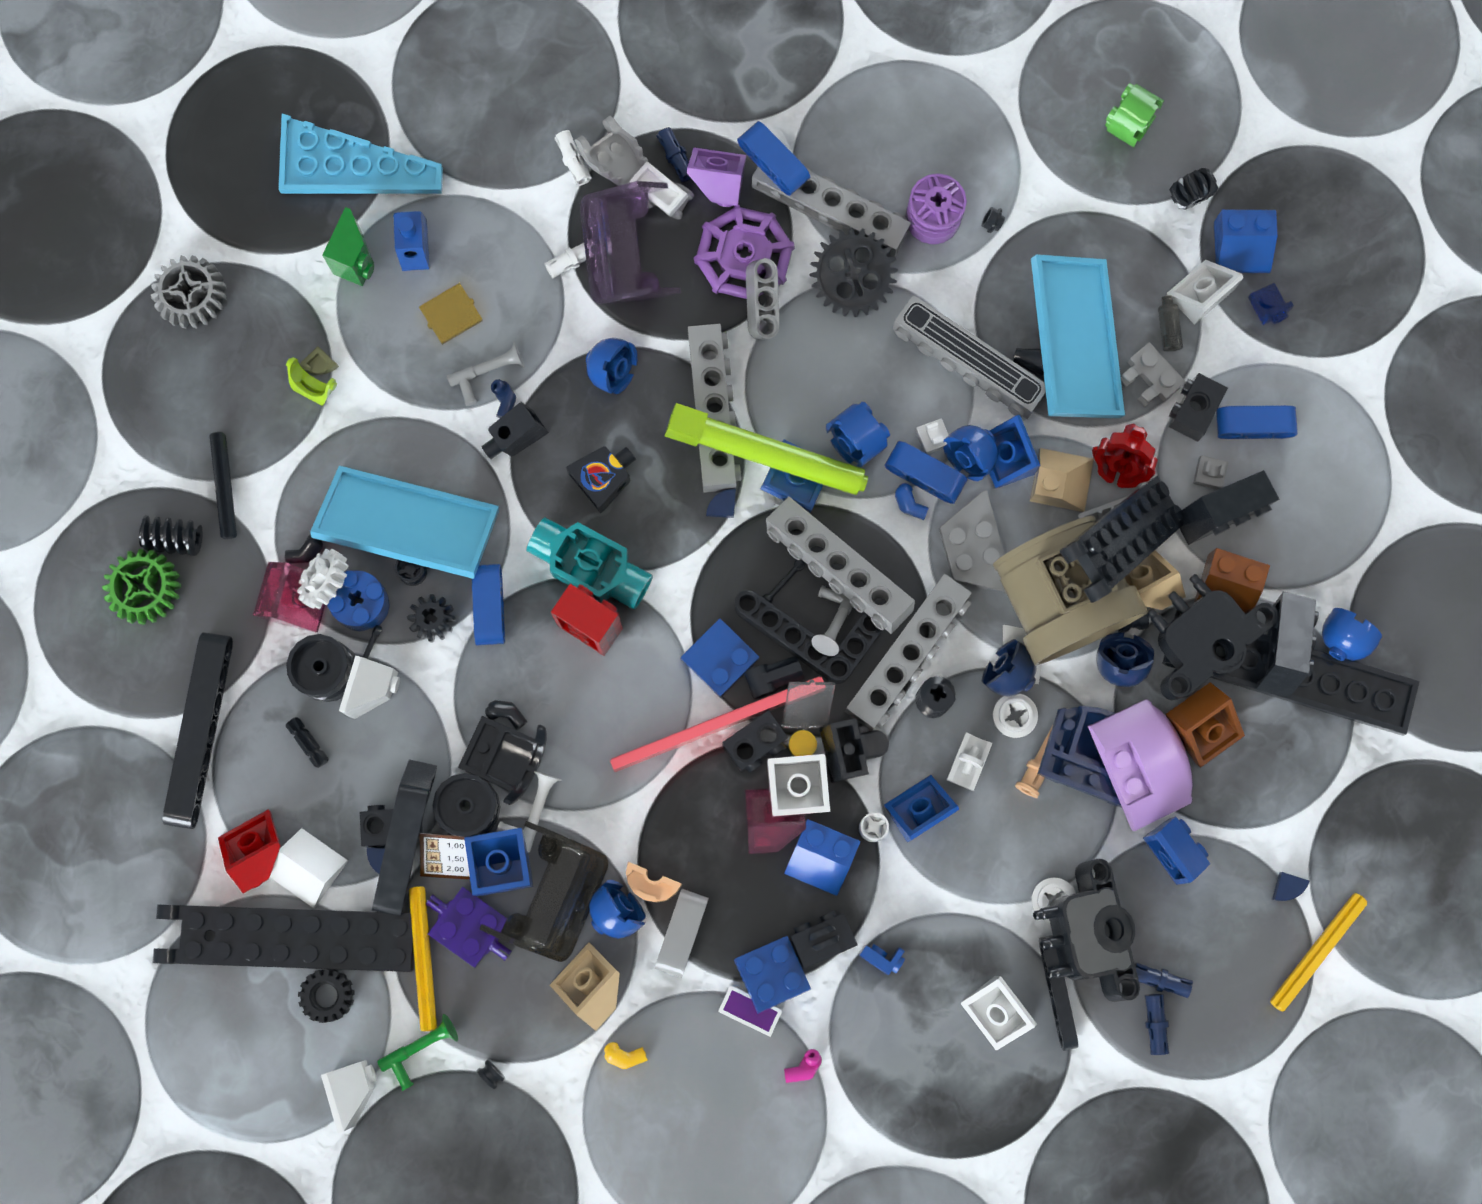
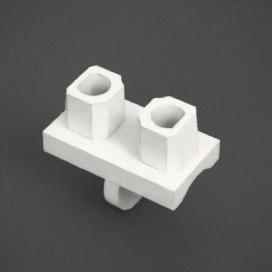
(969, 761)

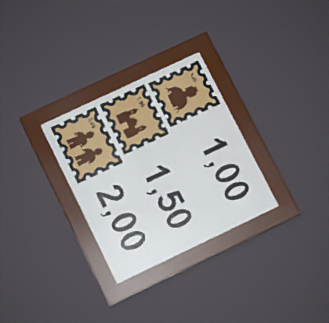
(443, 856)

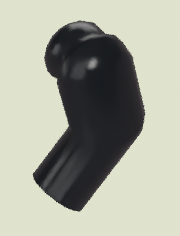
(306, 553)
(506, 710)

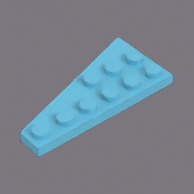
(338, 163)

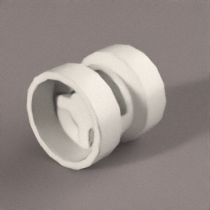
(877, 825)

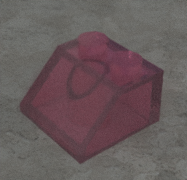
(280, 601)

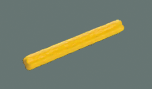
(1318, 952)
(422, 959)

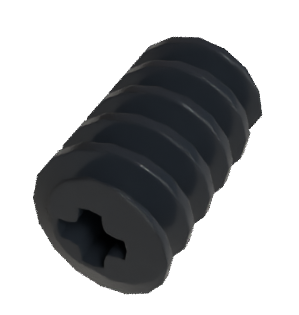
(170, 537)
(945, 694)

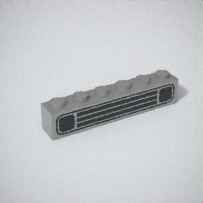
(969, 357)

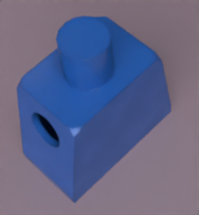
(411, 235)

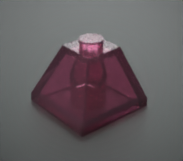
(767, 832)

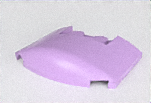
(1144, 762)

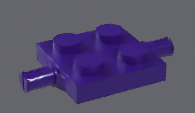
(460, 925)

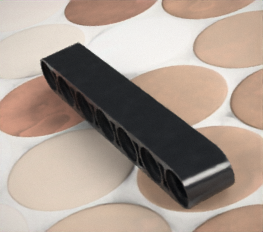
(197, 730)

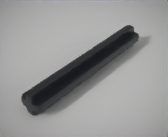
(223, 485)

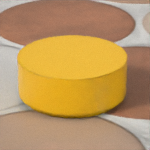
(802, 743)

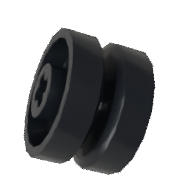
(320, 667)
(451, 797)

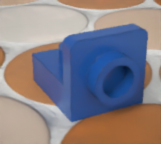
(876, 957)

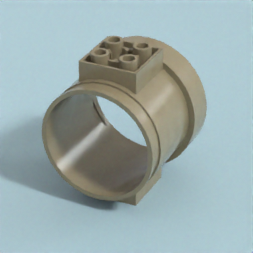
(1052, 598)

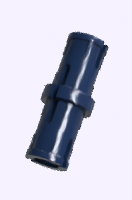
(674, 153)
(1163, 980)
(1157, 1024)

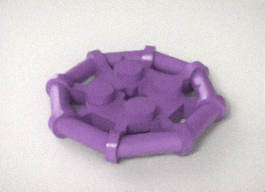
(737, 238)

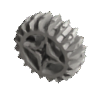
(168, 292)

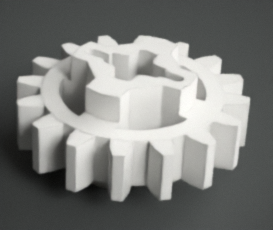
(322, 578)

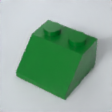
(348, 252)

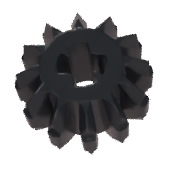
(1193, 188)
(422, 624)

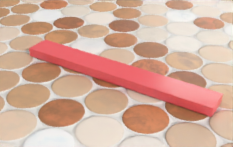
(701, 730)

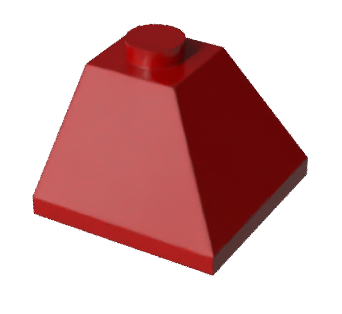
(250, 851)

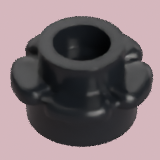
(993, 220)

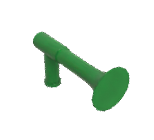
(395, 1058)

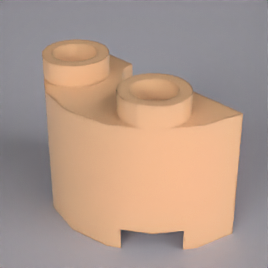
(650, 890)

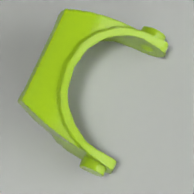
(298, 376)

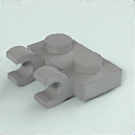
(1155, 372)

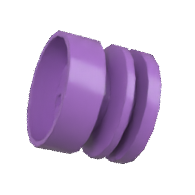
(934, 223)

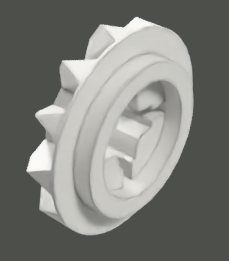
(1018, 703)
(1052, 887)

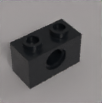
(1208, 395)

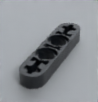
(1059, 1001)

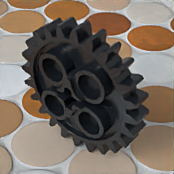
(877, 264)

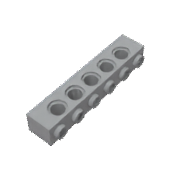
(838, 216)
(703, 339)
(792, 516)
(946, 592)

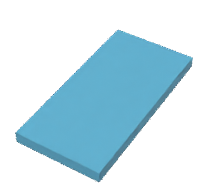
(1077, 337)
(405, 522)

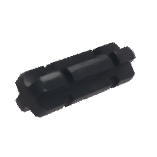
(306, 742)

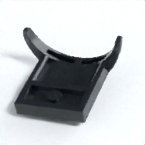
(504, 756)

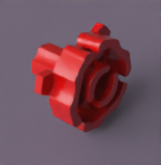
(1128, 455)

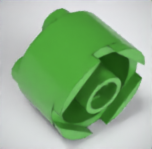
(1134, 114)

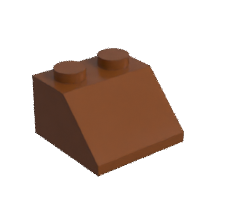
(1236, 576)
(1206, 723)

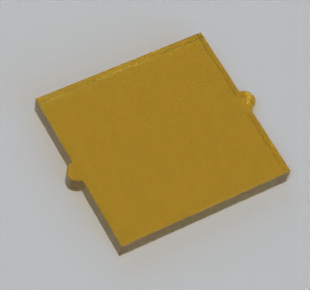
(450, 313)

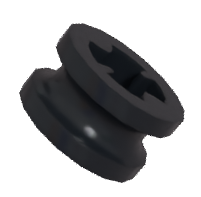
(490, 1074)

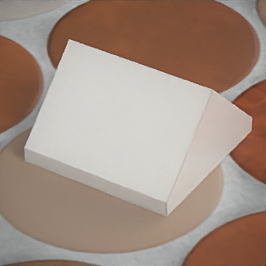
(1204, 289)
(307, 867)
(998, 1012)

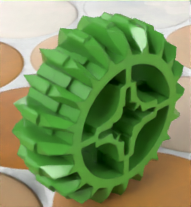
(134, 595)

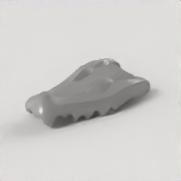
(615, 155)

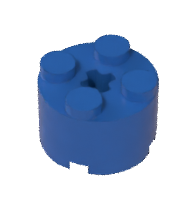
(858, 434)
(365, 615)

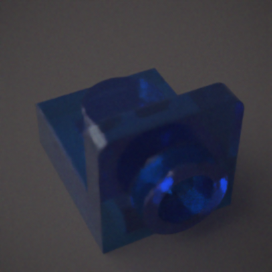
(1270, 304)

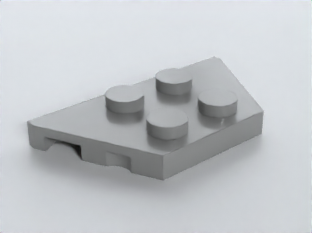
(973, 544)

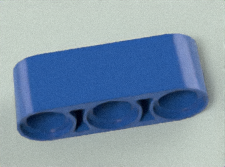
(773, 158)
(1256, 422)
(926, 472)
(488, 605)

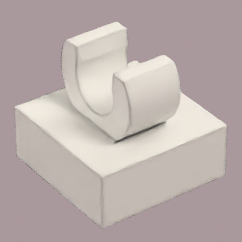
(932, 436)

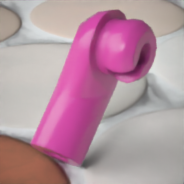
(806, 1069)

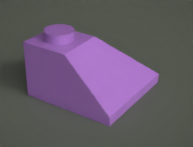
(718, 175)

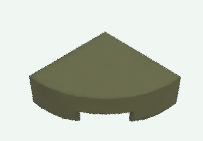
(318, 362)

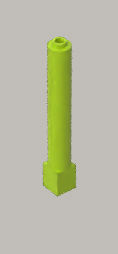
(696, 428)

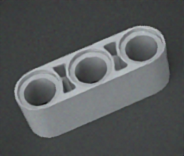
(769, 287)
(681, 933)

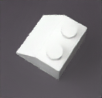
(798, 785)

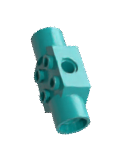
(589, 559)

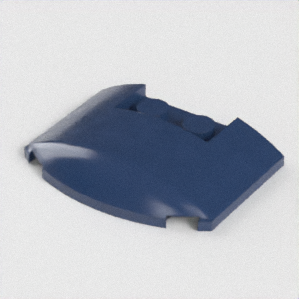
(1073, 756)

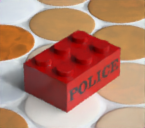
(587, 619)

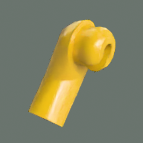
(622, 1059)

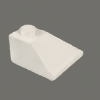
(368, 687)
(349, 1092)

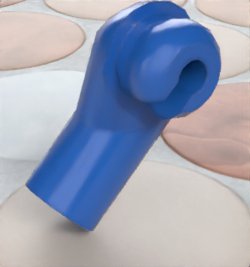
(907, 503)

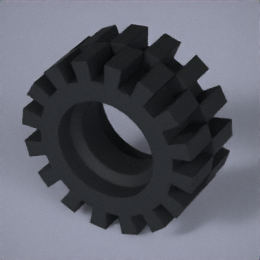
(308, 995)

